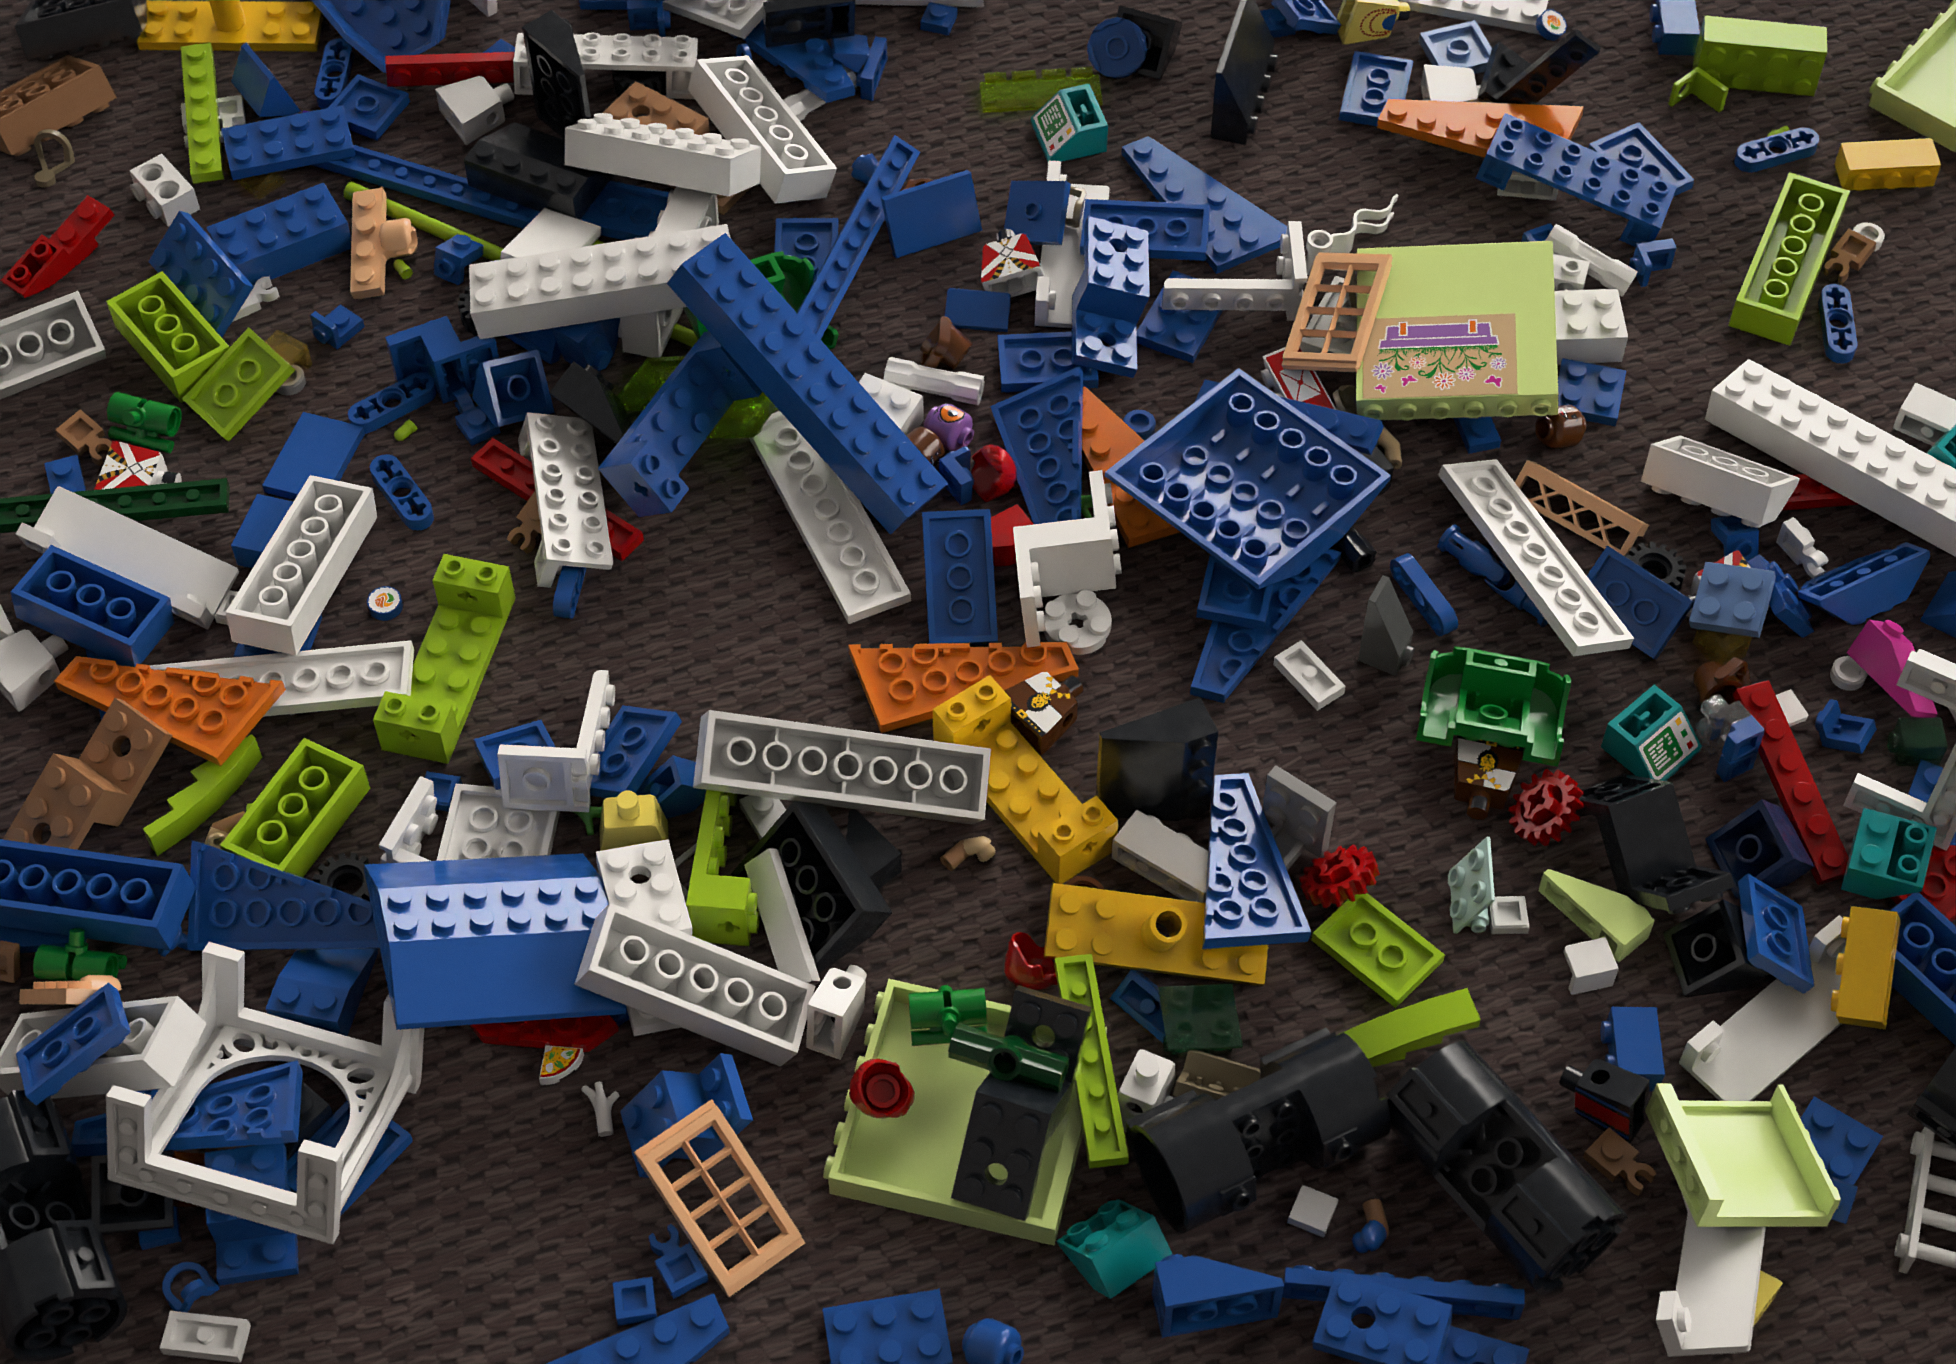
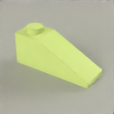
(1599, 911)

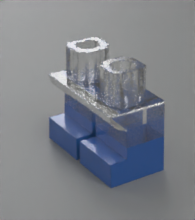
(1729, 735)

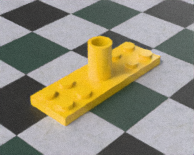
(231, 24)
(1123, 934)

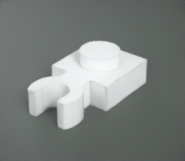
(256, 296)
(1798, 545)

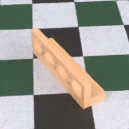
(1588, 500)

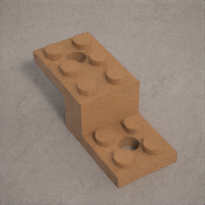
(661, 109)
(94, 787)

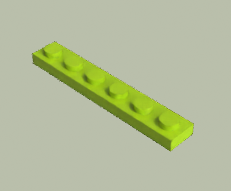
(202, 113)
(1094, 1075)

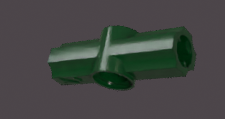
(1031, 1064)

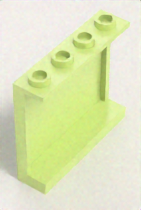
(1743, 1161)

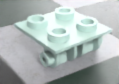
(1472, 889)

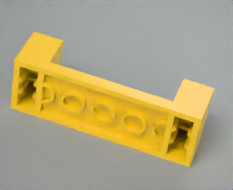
(1023, 787)

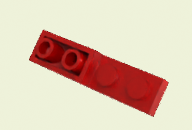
(56, 256)

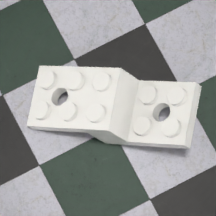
(656, 899)

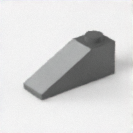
(1386, 631)

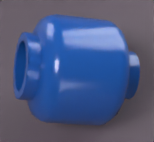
(992, 1343)

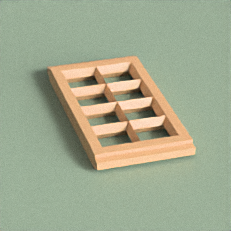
(1331, 361)
(760, 1259)

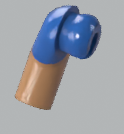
(1375, 1230)

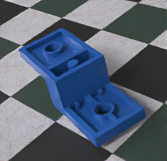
(1110, 297)
(1404, 1329)

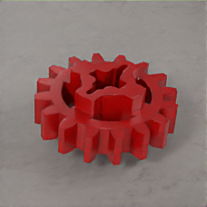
(1546, 807)
(1339, 876)

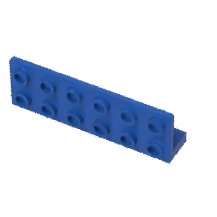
(1579, 173)

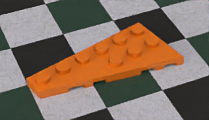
(196, 707)

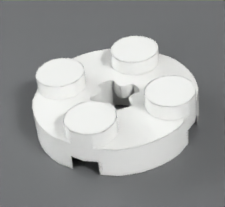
(1081, 606)

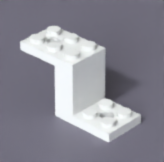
(1066, 557)

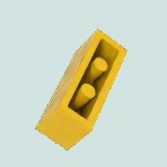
(1887, 164)
(1866, 967)

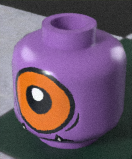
(951, 426)

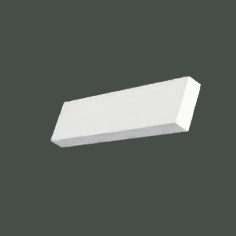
(781, 917)

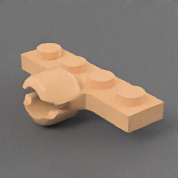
(376, 242)
(66, 991)

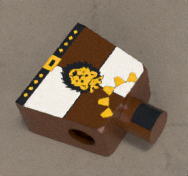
(1044, 708)
(1484, 774)

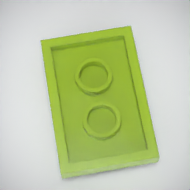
(238, 384)
(1378, 948)

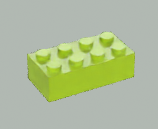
(1762, 54)
(167, 332)
(299, 809)

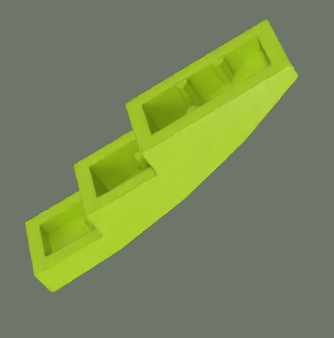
(203, 798)
(1415, 1027)

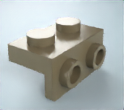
(1213, 1075)

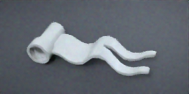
(1342, 242)

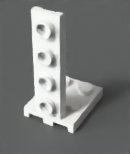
(1247, 294)
(555, 775)
(410, 825)

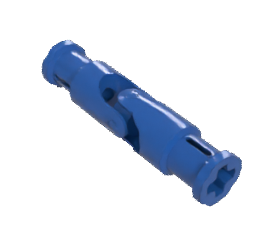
(1480, 561)

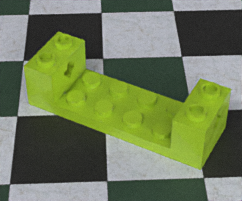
(449, 660)
(718, 905)

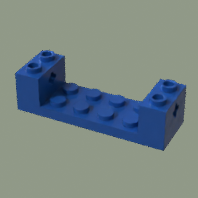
(675, 427)

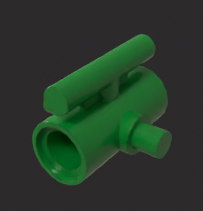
(143, 421)
(75, 960)
(943, 1012)

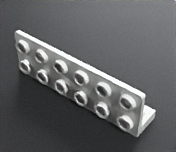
(625, 52)
(1062, 263)
(566, 494)
(132, 550)
(1770, 1030)
(1713, 1291)

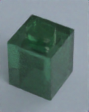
(1917, 740)

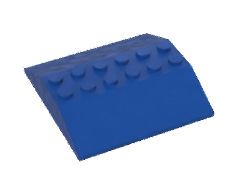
(1251, 480)
(487, 938)

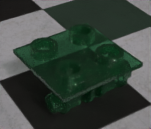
(1199, 1018)

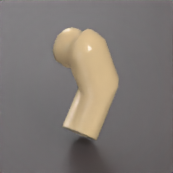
(1391, 448)

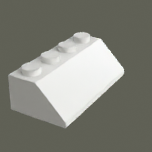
(1718, 480)

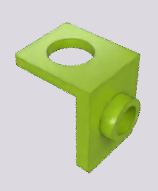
(1702, 86)

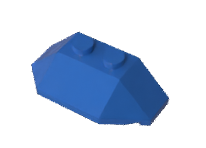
(1867, 583)

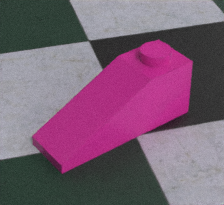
(1883, 654)

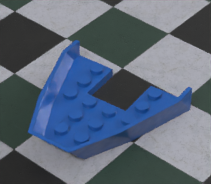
(388, 26)

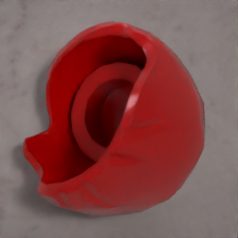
(993, 472)
(1026, 964)
(881, 1089)

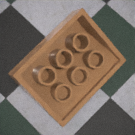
(51, 100)

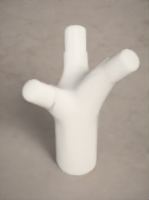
(602, 1107)

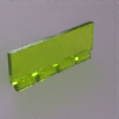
(1029, 93)

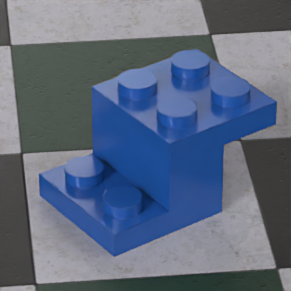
(438, 352)
(678, 1094)
(245, 1247)

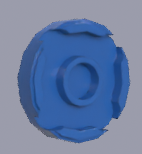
(1117, 48)

